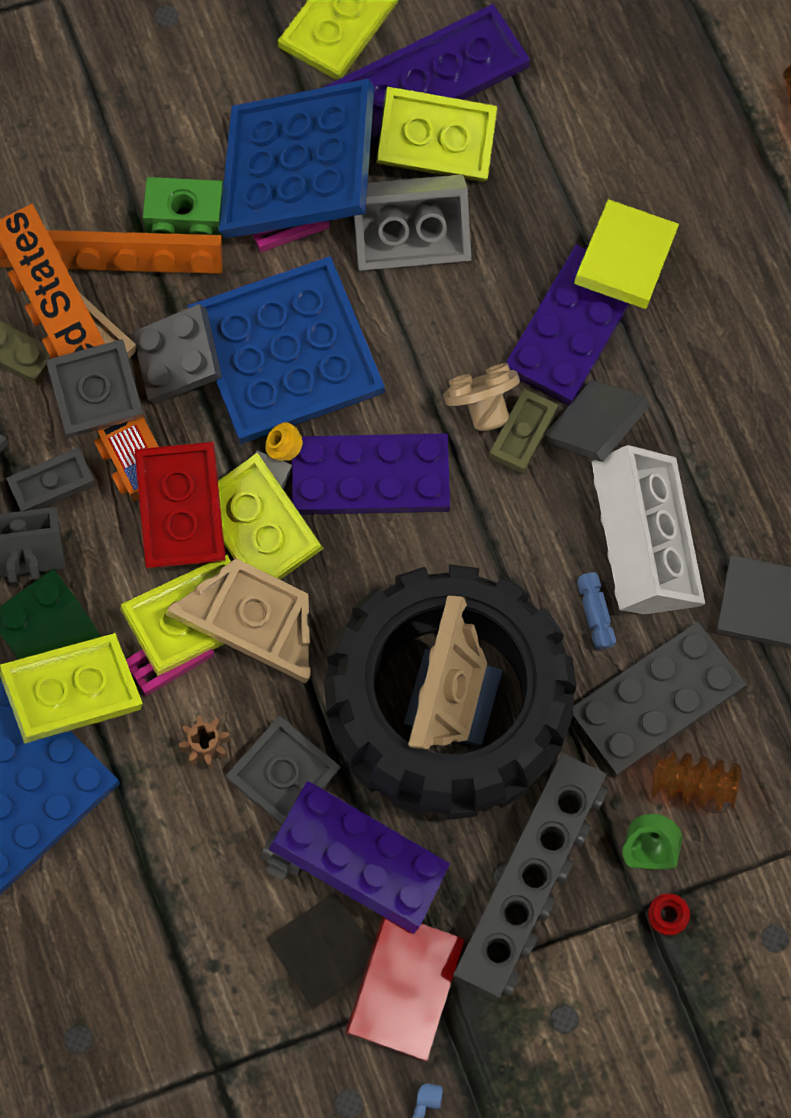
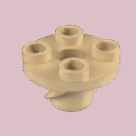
(483, 395)

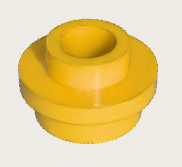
(284, 442)

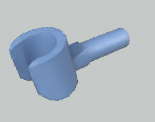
(428, 1096)

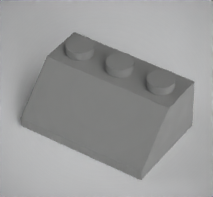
(414, 223)

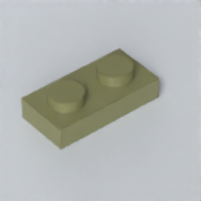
(22, 354)
(523, 431)

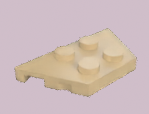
(252, 616)
(451, 682)

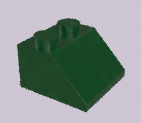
(44, 618)

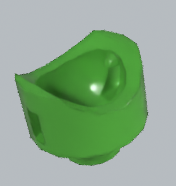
(652, 843)

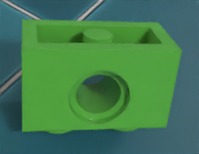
(169, 195)

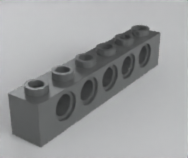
(568, 779)

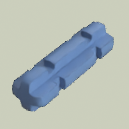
(596, 611)

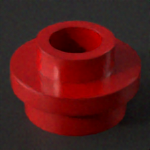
(672, 902)

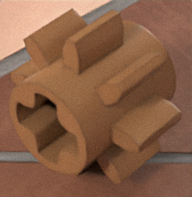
(193, 743)

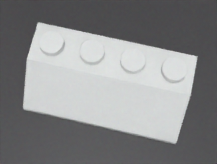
(647, 531)

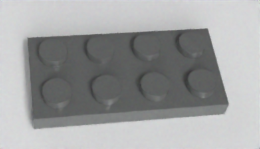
(657, 699)

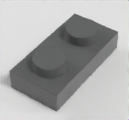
(51, 481)

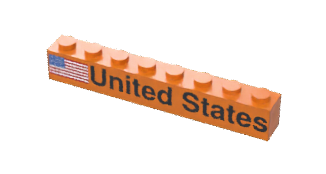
(68, 325)

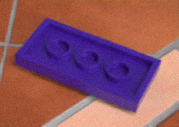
(566, 334)
(372, 474)
(360, 857)

